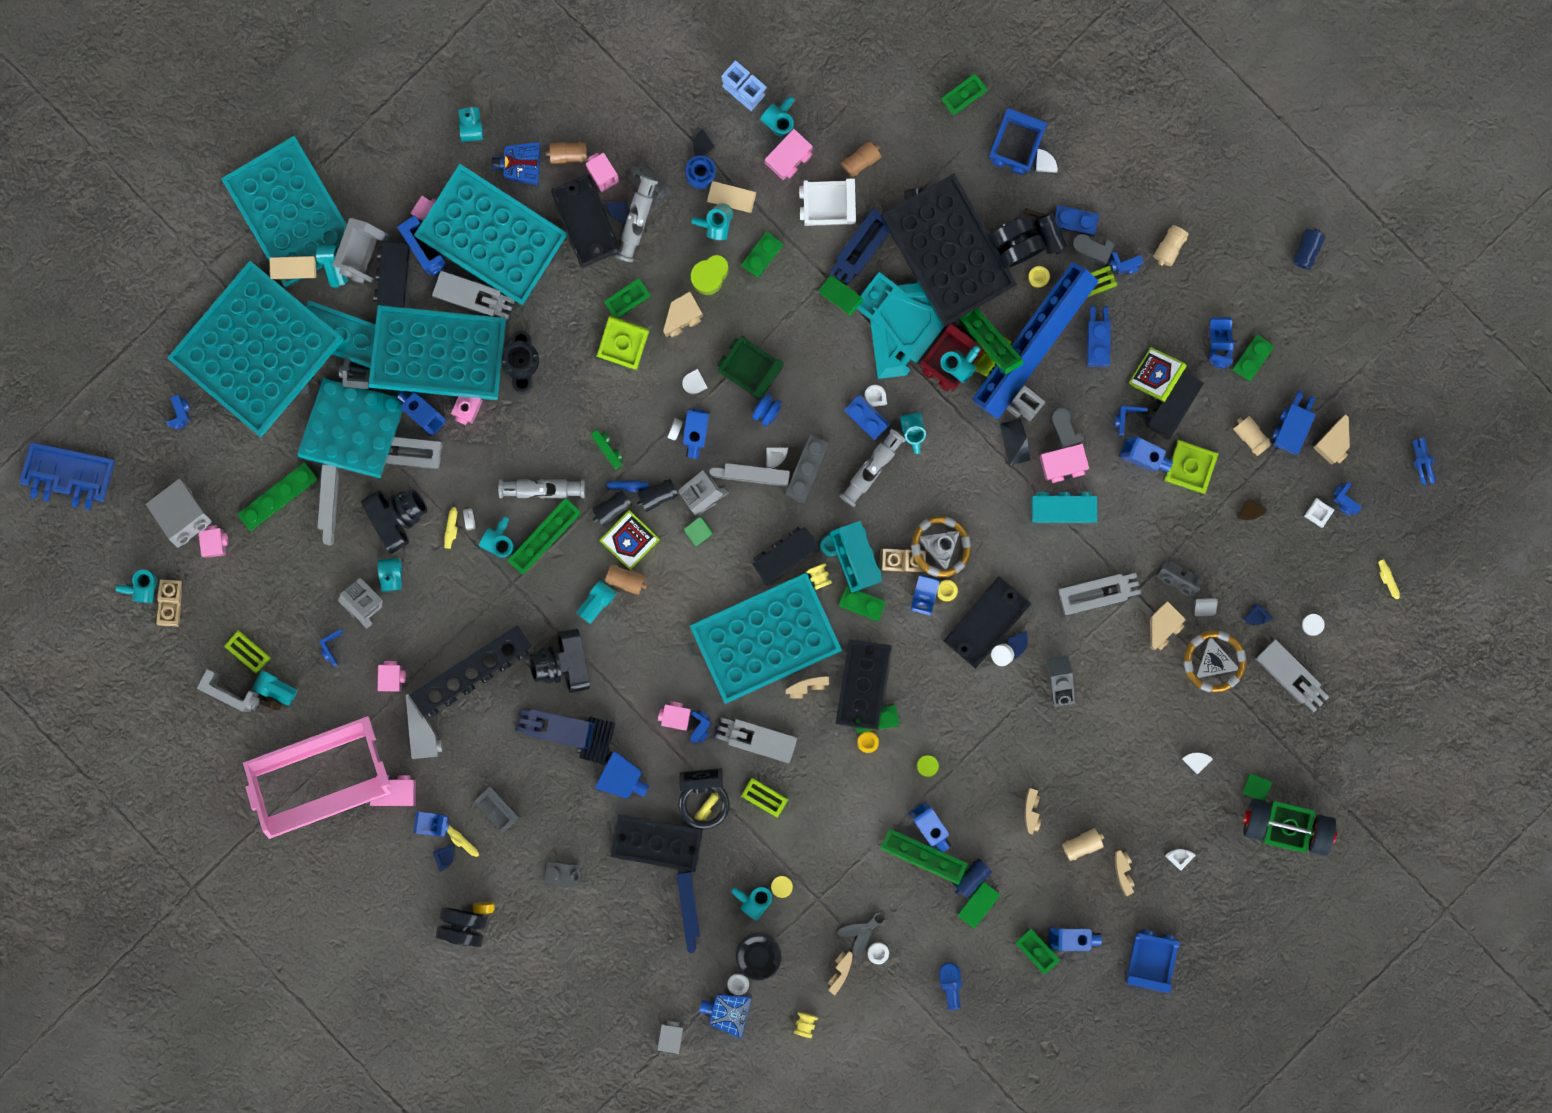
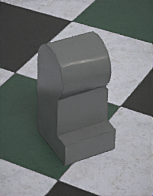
(1092, 250)
(1063, 429)

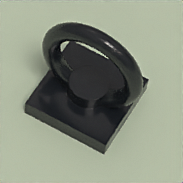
(702, 782)

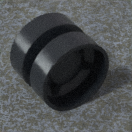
(1015, 235)
(758, 956)

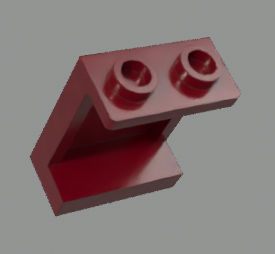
(951, 340)

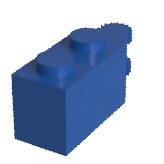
(1294, 425)

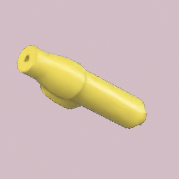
(451, 529)
(1388, 579)
(705, 810)
(459, 840)

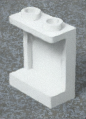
(828, 203)

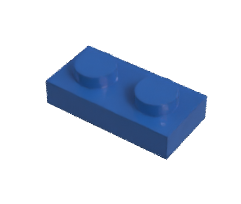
(1076, 220)
(867, 417)

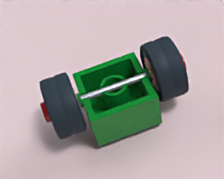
(1289, 827)

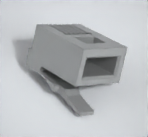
(1025, 404)
(701, 493)
(360, 602)

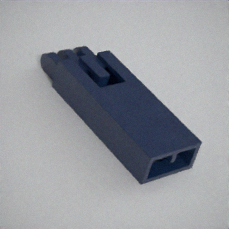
(866, 241)
(559, 729)
(689, 910)

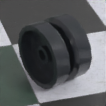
(461, 929)

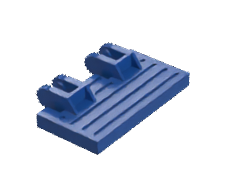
(64, 470)

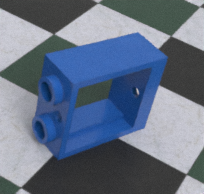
(1026, 122)

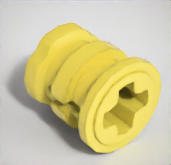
(819, 576)
(805, 1024)

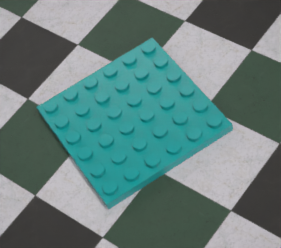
(255, 349)

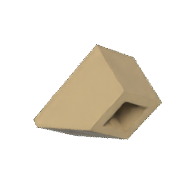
(681, 313)
(1163, 624)

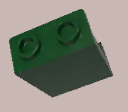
(749, 367)

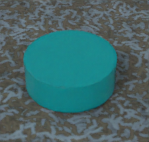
(827, 546)

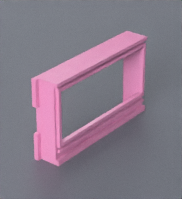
(326, 805)

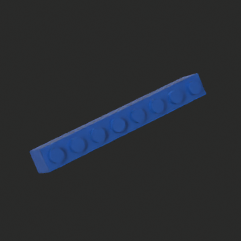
(1037, 338)

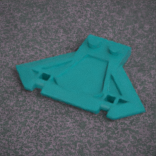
(899, 322)

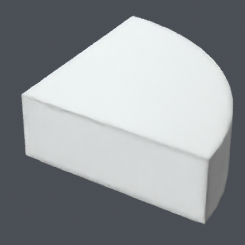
(1045, 162)
(775, 457)
(469, 519)
(1197, 761)
(1180, 857)

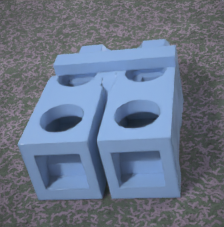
(745, 90)

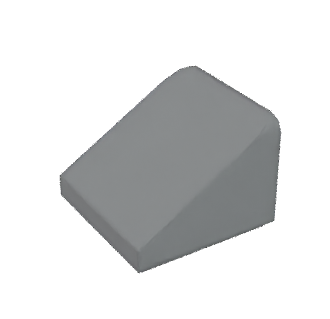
(1205, 607)

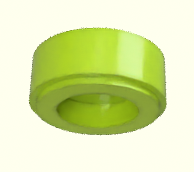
(927, 766)

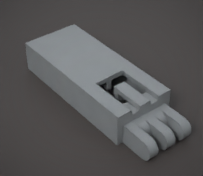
(465, 292)
(416, 453)
(752, 474)
(328, 503)
(1090, 594)
(1287, 670)
(764, 741)

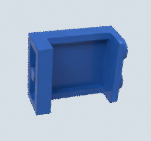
(408, 230)
(1152, 961)

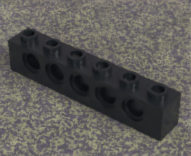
(513, 638)

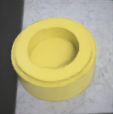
(1039, 277)
(947, 590)
(781, 886)

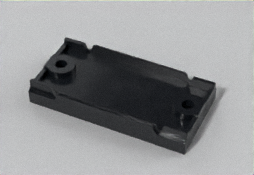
(585, 220)
(987, 622)
(864, 685)
(656, 843)

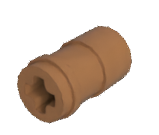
(567, 152)
(862, 158)
(625, 579)

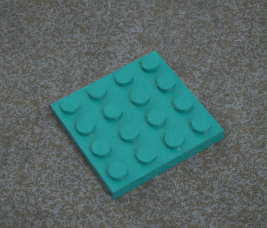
(351, 428)

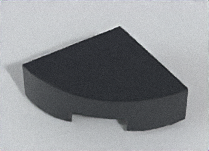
(702, 144)

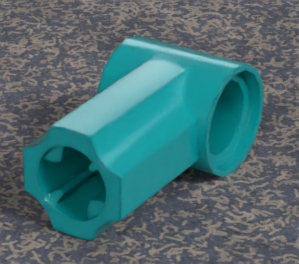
(326, 255)
(599, 598)
(269, 685)

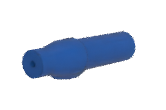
(629, 486)

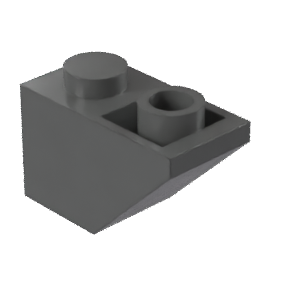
(1061, 681)

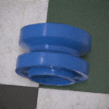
(704, 163)
(767, 410)

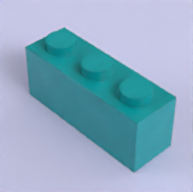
(1064, 508)
(856, 556)

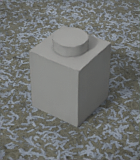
(670, 1037)

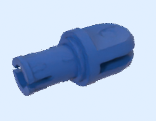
(1423, 459)
(951, 982)

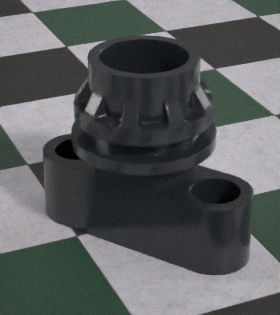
(517, 353)
(389, 516)
(548, 664)

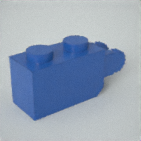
(1098, 339)

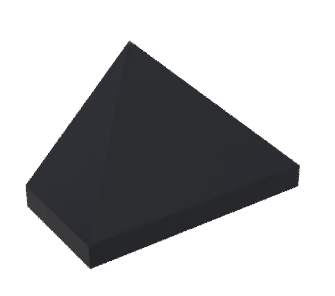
(1015, 442)

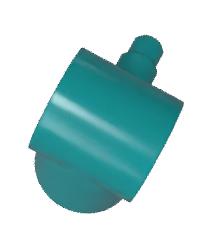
(774, 115)
(470, 124)
(716, 228)
(964, 367)
(913, 430)
(493, 537)
(390, 574)
(138, 592)
(751, 906)

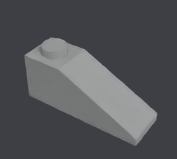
(423, 738)

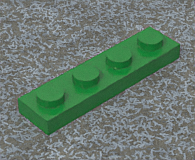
(991, 341)
(277, 497)
(544, 536)
(924, 856)

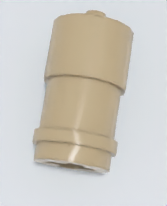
(1169, 248)
(1252, 435)
(1083, 844)

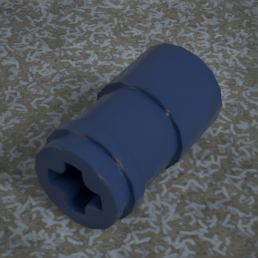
(1309, 247)
(972, 878)

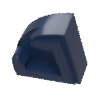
(618, 211)
(1257, 616)
(1018, 643)
(444, 857)

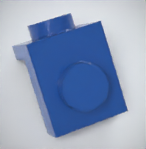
(1129, 266)
(1220, 333)
(181, 408)
(1346, 504)
(701, 731)
(430, 824)

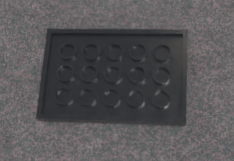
(948, 250)

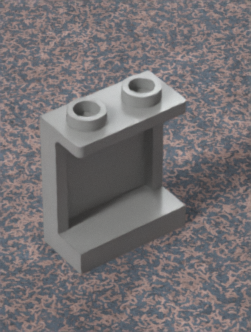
(357, 249)
(178, 513)
(208, 685)

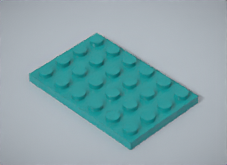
(286, 204)
(490, 234)
(437, 352)
(765, 638)

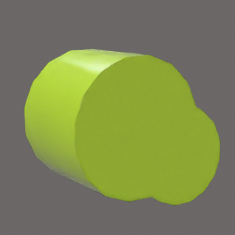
(709, 275)

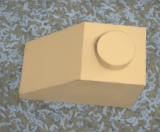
(1335, 442)

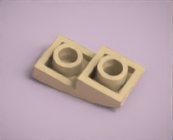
(733, 196)
(292, 267)
(899, 560)
(169, 603)
(798, 689)
(1031, 818)
(1122, 865)
(844, 962)

